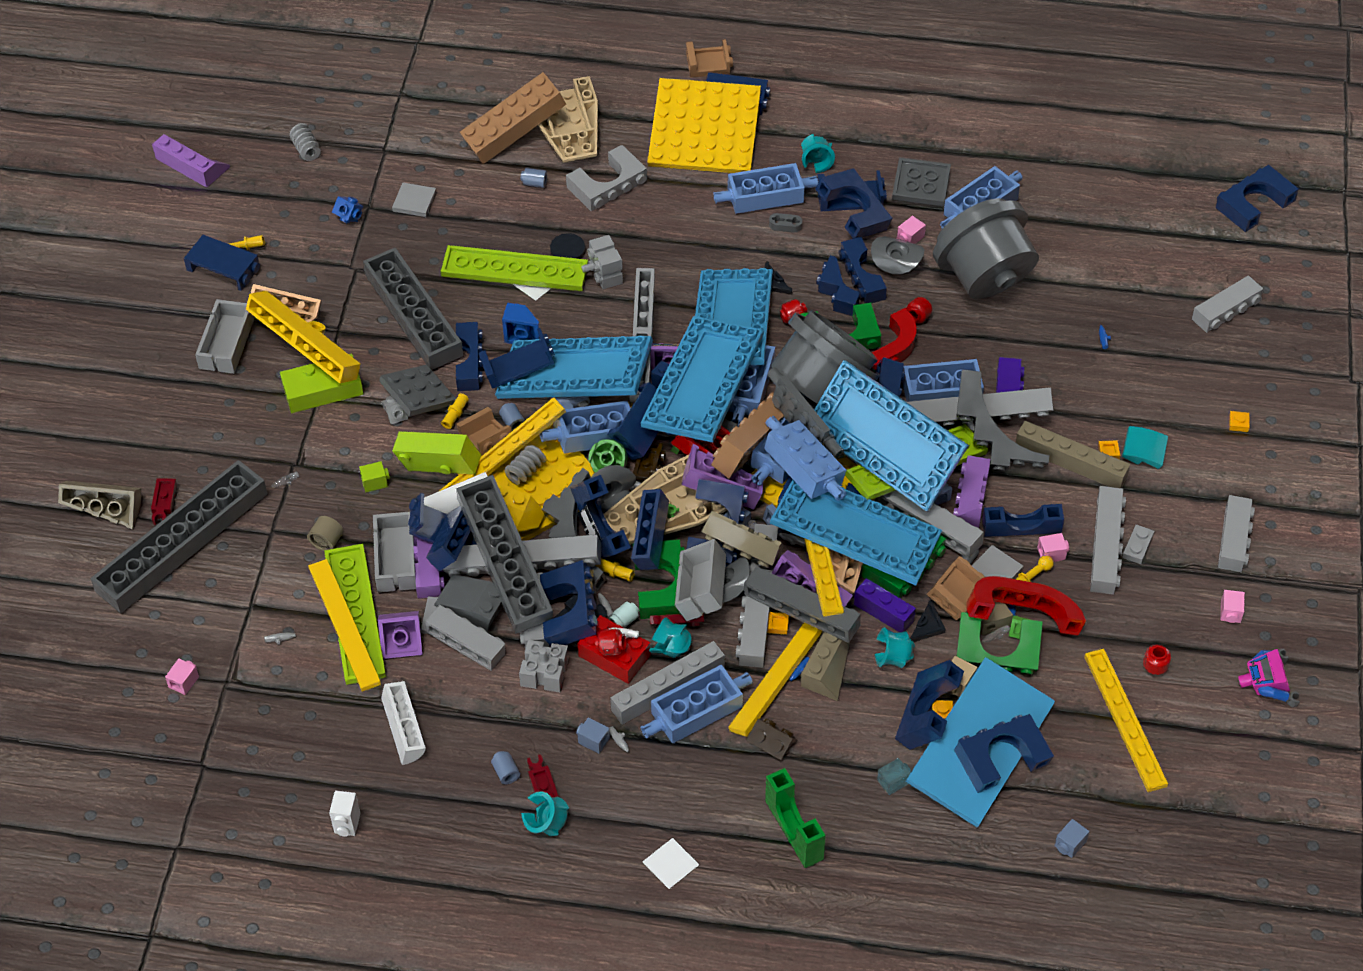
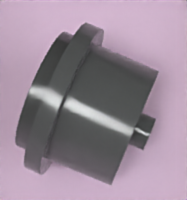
(987, 247)
(816, 354)

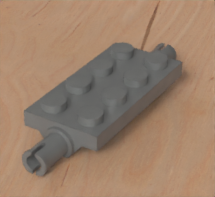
(796, 408)

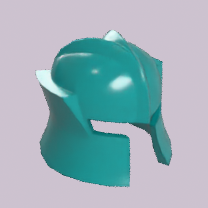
(815, 150)
(671, 639)
(898, 648)
(550, 814)

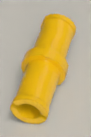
(454, 411)
(616, 570)

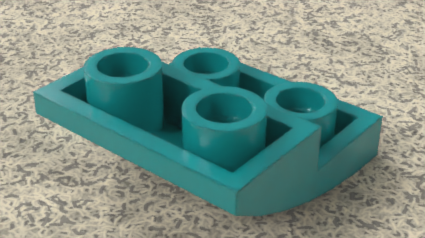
(1145, 446)

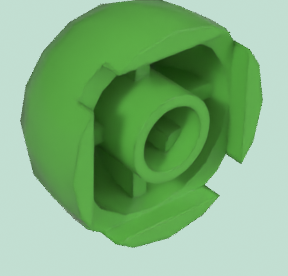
(607, 453)

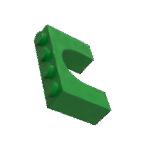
(867, 328)
(895, 585)
(662, 601)
(1023, 658)
(805, 838)

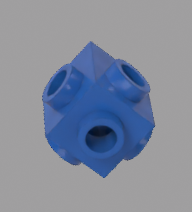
(347, 209)

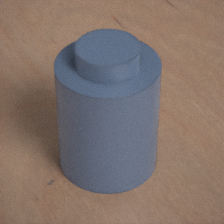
(534, 177)
(511, 415)
(505, 767)

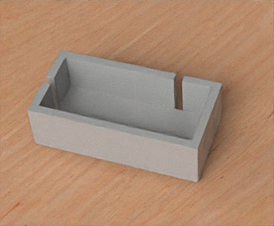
(224, 337)
(393, 552)
(700, 580)

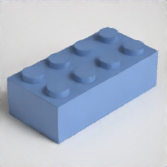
(935, 379)

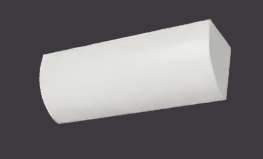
(446, 499)
(402, 722)

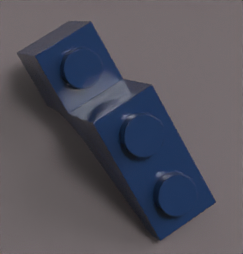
(832, 284)

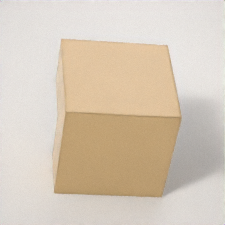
(969, 671)

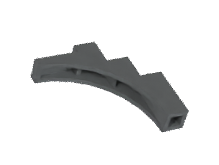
(1003, 450)
(564, 513)

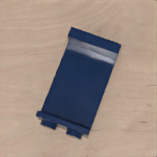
(765, 90)
(843, 203)
(223, 259)
(518, 362)
(630, 433)
(427, 522)

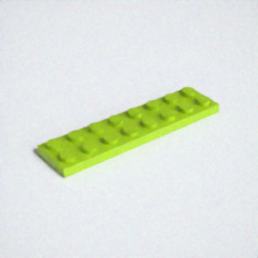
(514, 268)
(872, 486)
(353, 580)

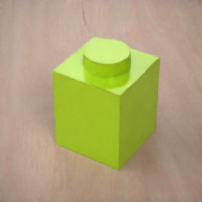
(374, 476)

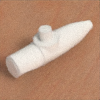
(629, 633)

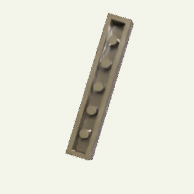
(1074, 455)

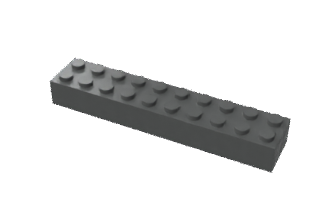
(179, 536)

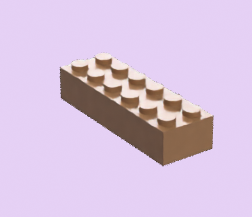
(513, 118)
(744, 439)

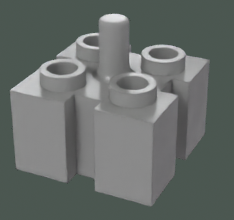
(604, 262)
(543, 666)

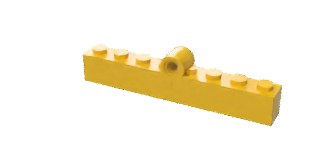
(303, 336)

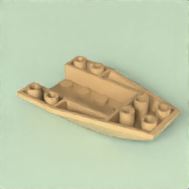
(574, 126)
(668, 479)

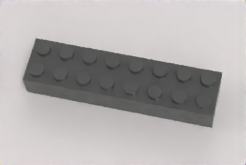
(413, 308)
(504, 554)

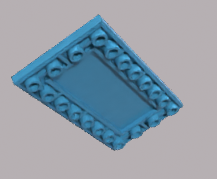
(738, 299)
(584, 368)
(702, 379)
(889, 435)
(859, 530)
(987, 700)

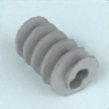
(305, 142)
(525, 464)

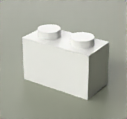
(344, 813)

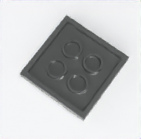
(921, 181)
(417, 390)

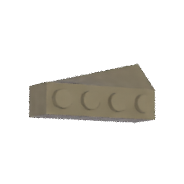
(110, 502)
(743, 539)
(826, 667)

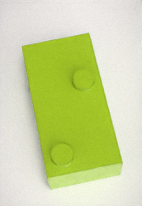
(312, 387)
(437, 452)

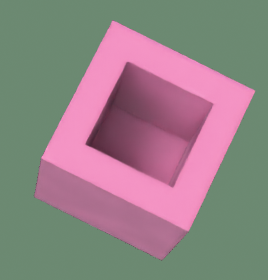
(911, 230)
(1053, 546)
(1232, 606)
(182, 676)

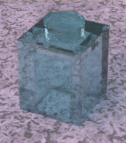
(893, 776)

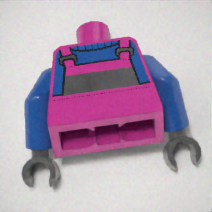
(1269, 676)

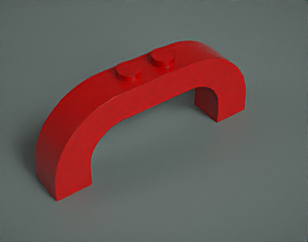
(904, 327)
(1026, 594)

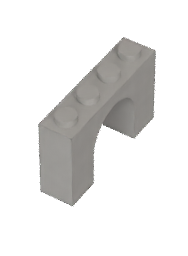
(594, 193)

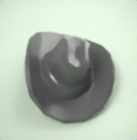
(896, 255)
(616, 480)
(734, 578)

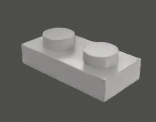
(1138, 544)

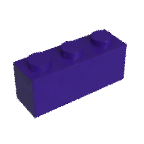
(1009, 374)
(884, 606)

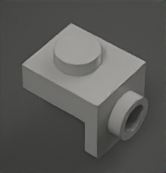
(394, 410)

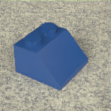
(519, 324)

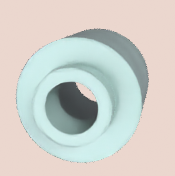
(625, 614)

